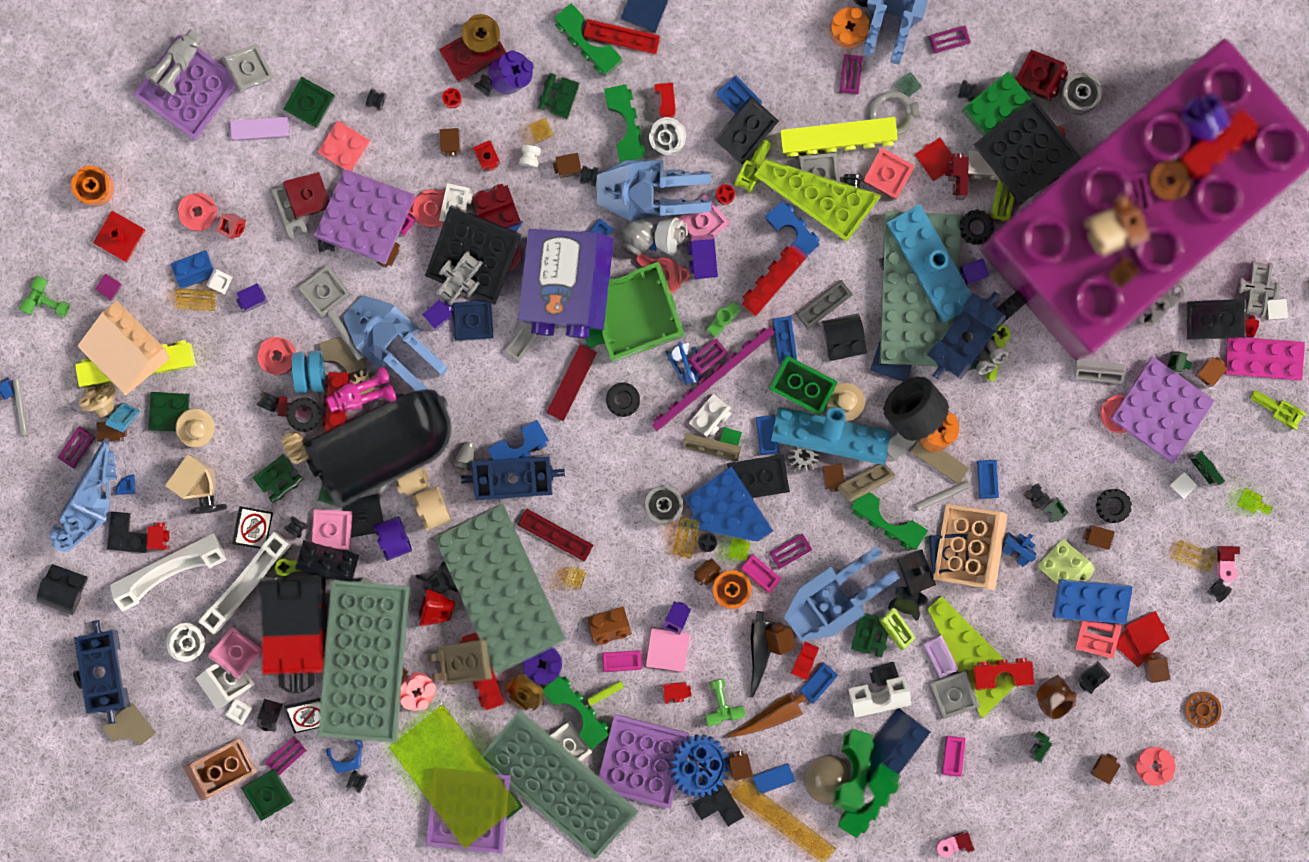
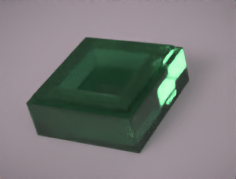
(908, 84)

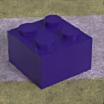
(703, 256)

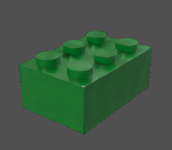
(996, 104)
(802, 384)

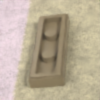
(711, 447)
(942, 462)
(866, 482)

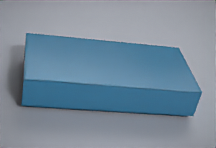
(122, 417)

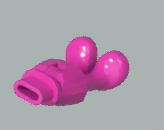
(349, 395)

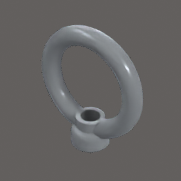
(912, 108)

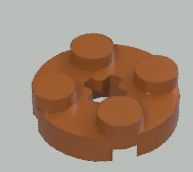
(1180, 177)

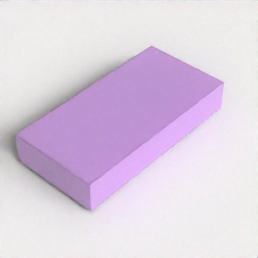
(940, 656)

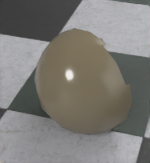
(824, 776)

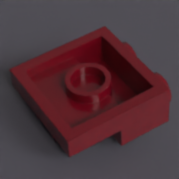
(1042, 75)
(958, 171)
(497, 206)

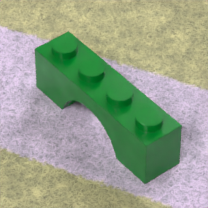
(604, 58)
(618, 101)
(909, 534)
(592, 730)
(857, 748)
(882, 784)

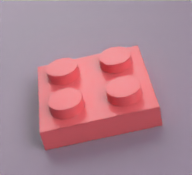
(343, 146)
(888, 173)

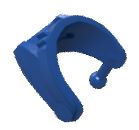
(354, 764)

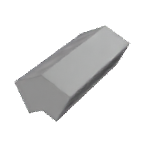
(1099, 371)

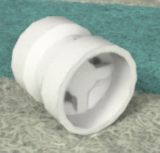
(529, 156)

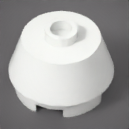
(667, 136)
(670, 236)
(185, 642)

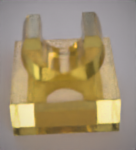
(575, 577)

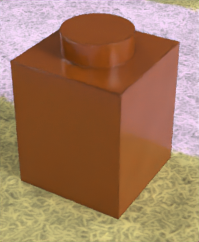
(1211, 371)

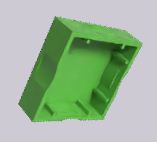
(640, 313)

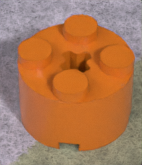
(854, 18)
(84, 180)
(948, 434)
(725, 598)

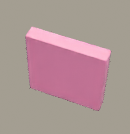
(706, 222)
(332, 528)
(667, 650)
(235, 653)

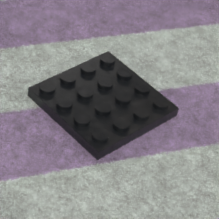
(1027, 151)
(485, 242)

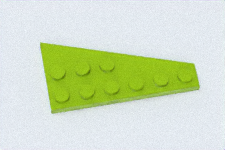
(826, 200)
(967, 649)

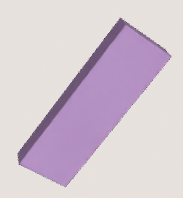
(259, 128)

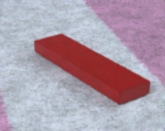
(621, 36)

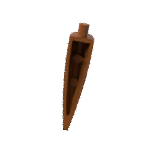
(777, 713)

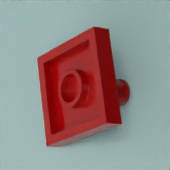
(119, 236)

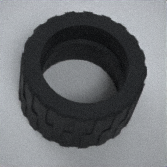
(916, 408)

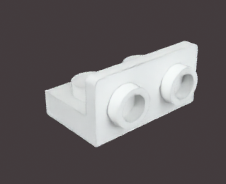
(456, 196)
(710, 415)

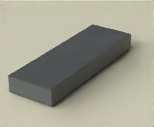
(824, 304)

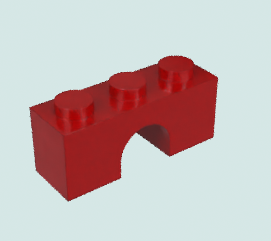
(985, 674)

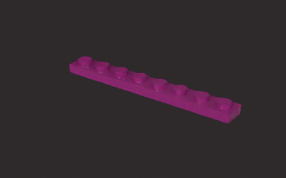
(718, 372)

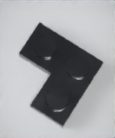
(120, 537)
(718, 801)

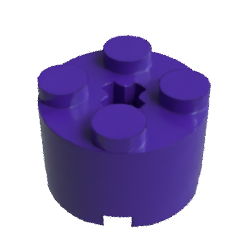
(510, 72)
(1205, 117)
(392, 538)
(542, 675)

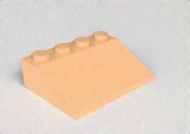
(122, 348)
(983, 544)

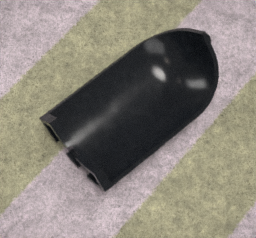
(381, 445)

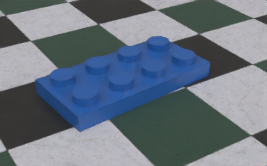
(1092, 601)

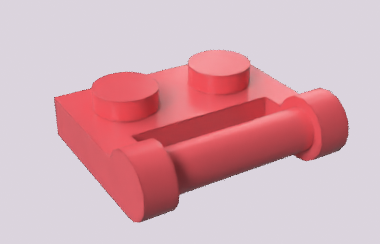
(1096, 643)

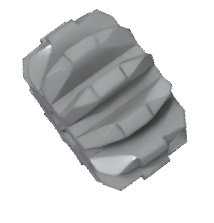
(800, 460)

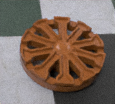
(1203, 709)

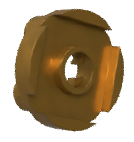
(474, 42)
(524, 692)

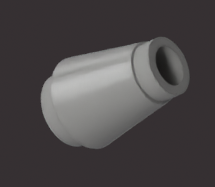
(465, 457)

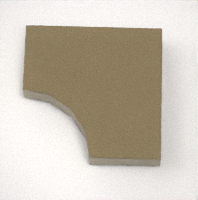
(339, 352)
(129, 725)

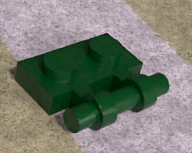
(564, 96)
(274, 474)
(865, 635)

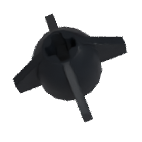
(436, 581)
(908, 604)

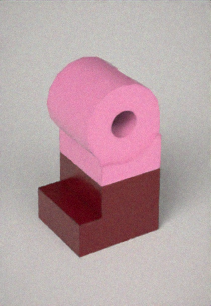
(302, 412)
(1226, 562)
(953, 843)

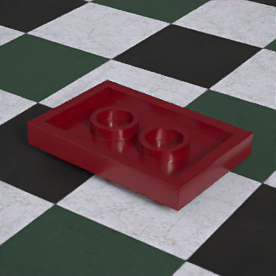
(465, 62)

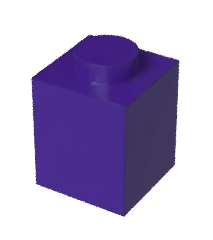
(974, 271)
(251, 297)
(438, 314)
(677, 617)

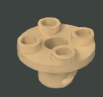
(849, 399)
(99, 400)
(194, 427)

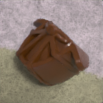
(1056, 698)

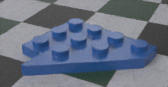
(728, 508)

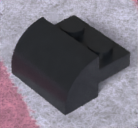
(844, 337)
(61, 589)

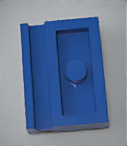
(735, 94)
(192, 269)

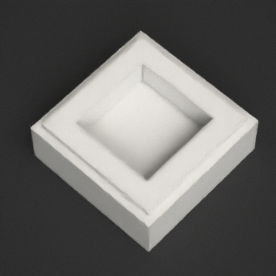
(219, 281)
(1277, 309)
(1183, 485)
(238, 711)

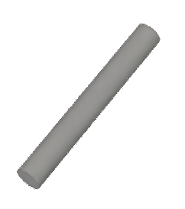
(344, 334)
(20, 407)
(943, 495)

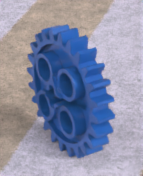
(709, 751)

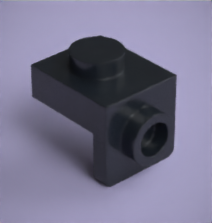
(882, 673)
(1093, 677)
(269, 715)

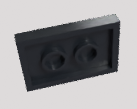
(746, 130)
(1216, 319)
(763, 475)
(327, 561)

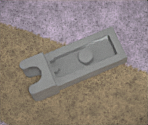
(287, 214)

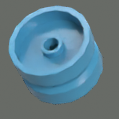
(308, 372)

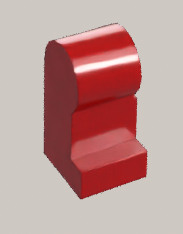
(667, 106)
(805, 660)

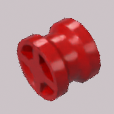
(452, 94)
(724, 191)

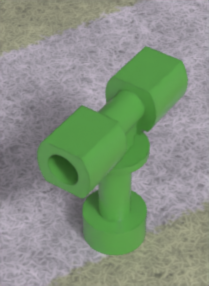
(38, 297)
(723, 319)
(724, 711)

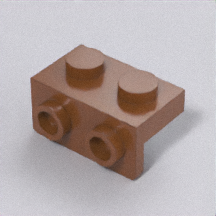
(609, 626)

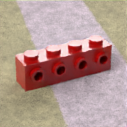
(1214, 152)
(775, 279)
(334, 382)
(489, 688)

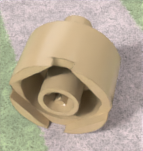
(1105, 232)
(413, 482)
(431, 508)

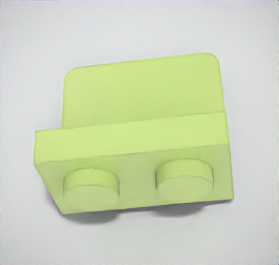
(1066, 563)

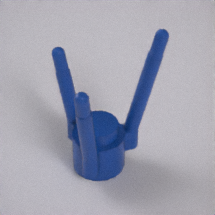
(689, 374)

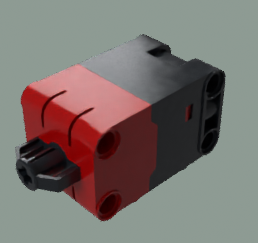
(293, 629)

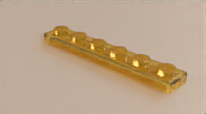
(783, 821)

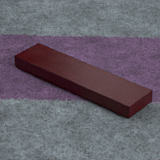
(571, 382)
(555, 535)

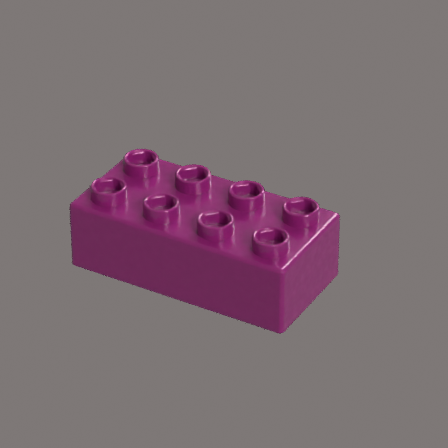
(1046, 244)

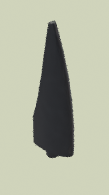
(759, 649)

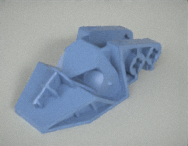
(910, 12)
(629, 189)
(375, 325)
(87, 502)
(823, 608)

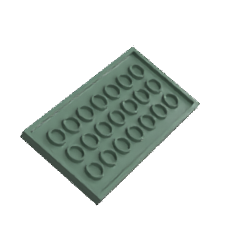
(907, 315)
(500, 588)
(364, 661)
(559, 785)

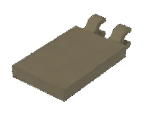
(462, 662)

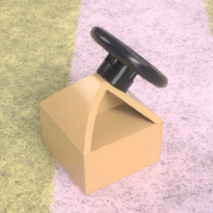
(195, 481)

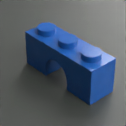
(782, 217)
(534, 439)

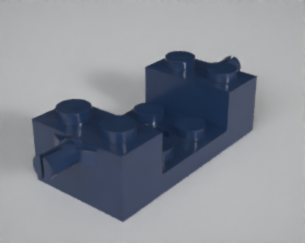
(978, 318)
(533, 473)
(107, 692)

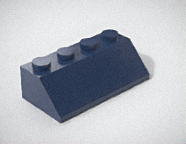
(897, 742)

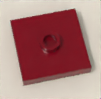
(306, 194)

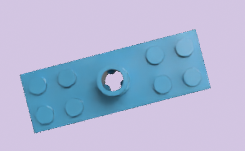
(922, 244)
(831, 435)

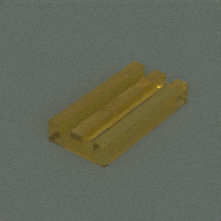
(211, 303)
(1178, 550)
(682, 553)

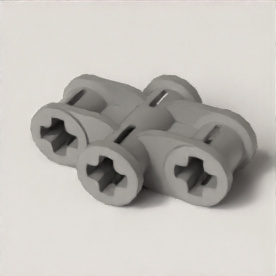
(459, 278)
(1255, 288)
(1157, 309)

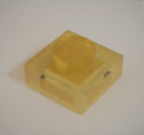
(541, 130)

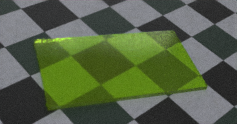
(454, 776)

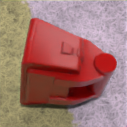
(435, 609)

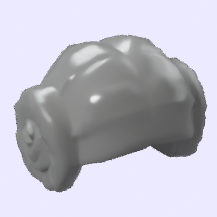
(638, 236)

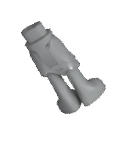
(182, 53)
(986, 362)

